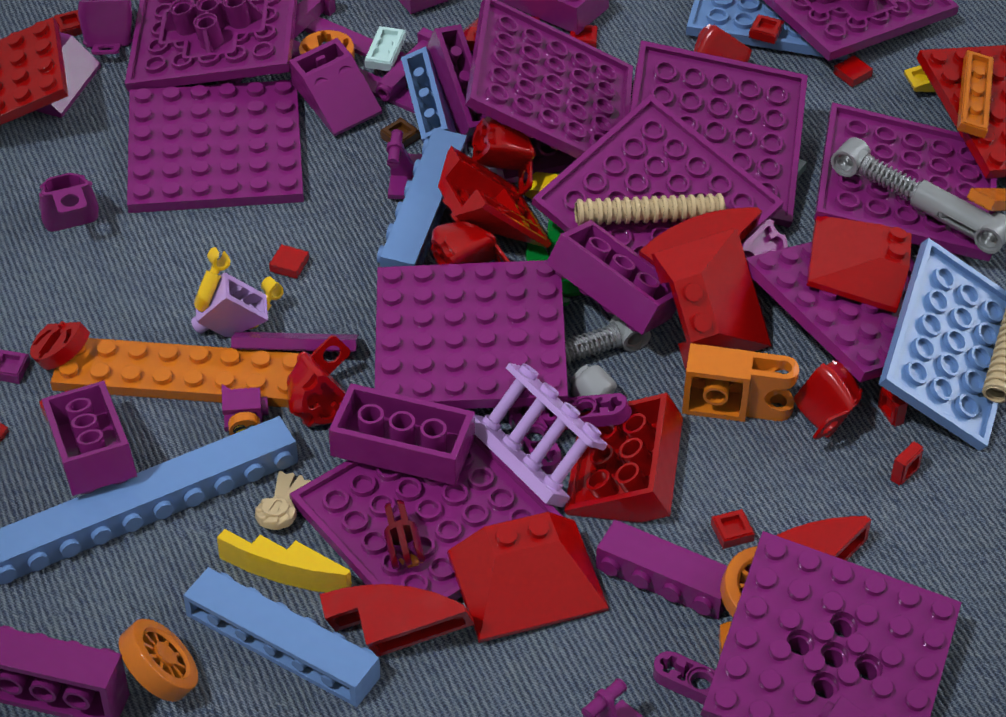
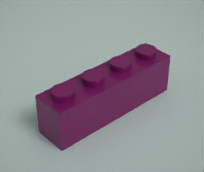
(453, 65)
(662, 568)

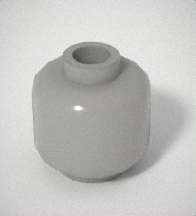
(592, 381)

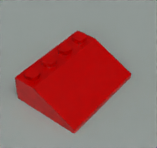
(635, 471)

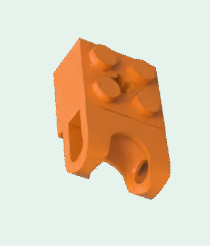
(738, 384)

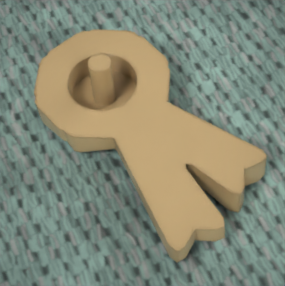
(280, 511)

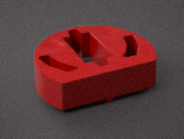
(58, 343)

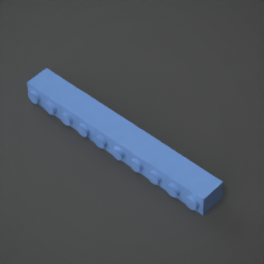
(150, 496)

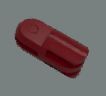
(401, 533)

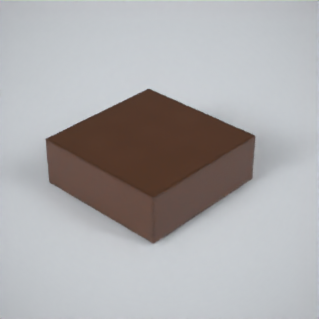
(410, 133)

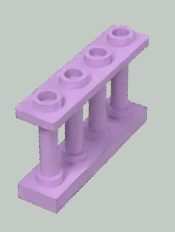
(507, 447)

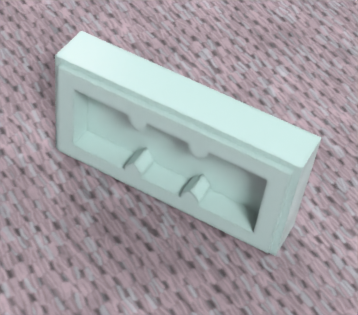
(385, 48)

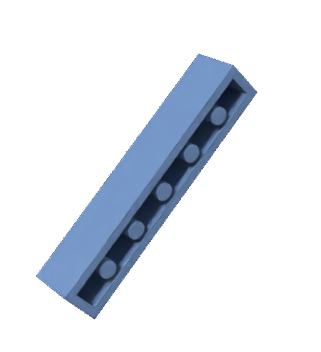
(423, 205)
(283, 636)

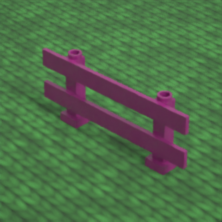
(390, 87)

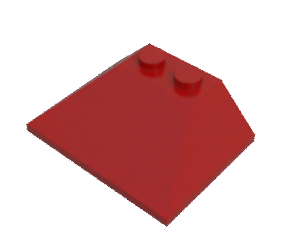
(487, 200)
(860, 261)
(713, 293)
(526, 575)

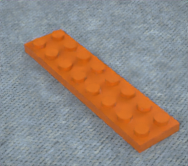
(176, 370)

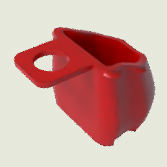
(719, 43)
(504, 148)
(464, 243)
(311, 387)
(828, 397)

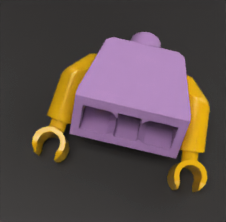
(228, 303)

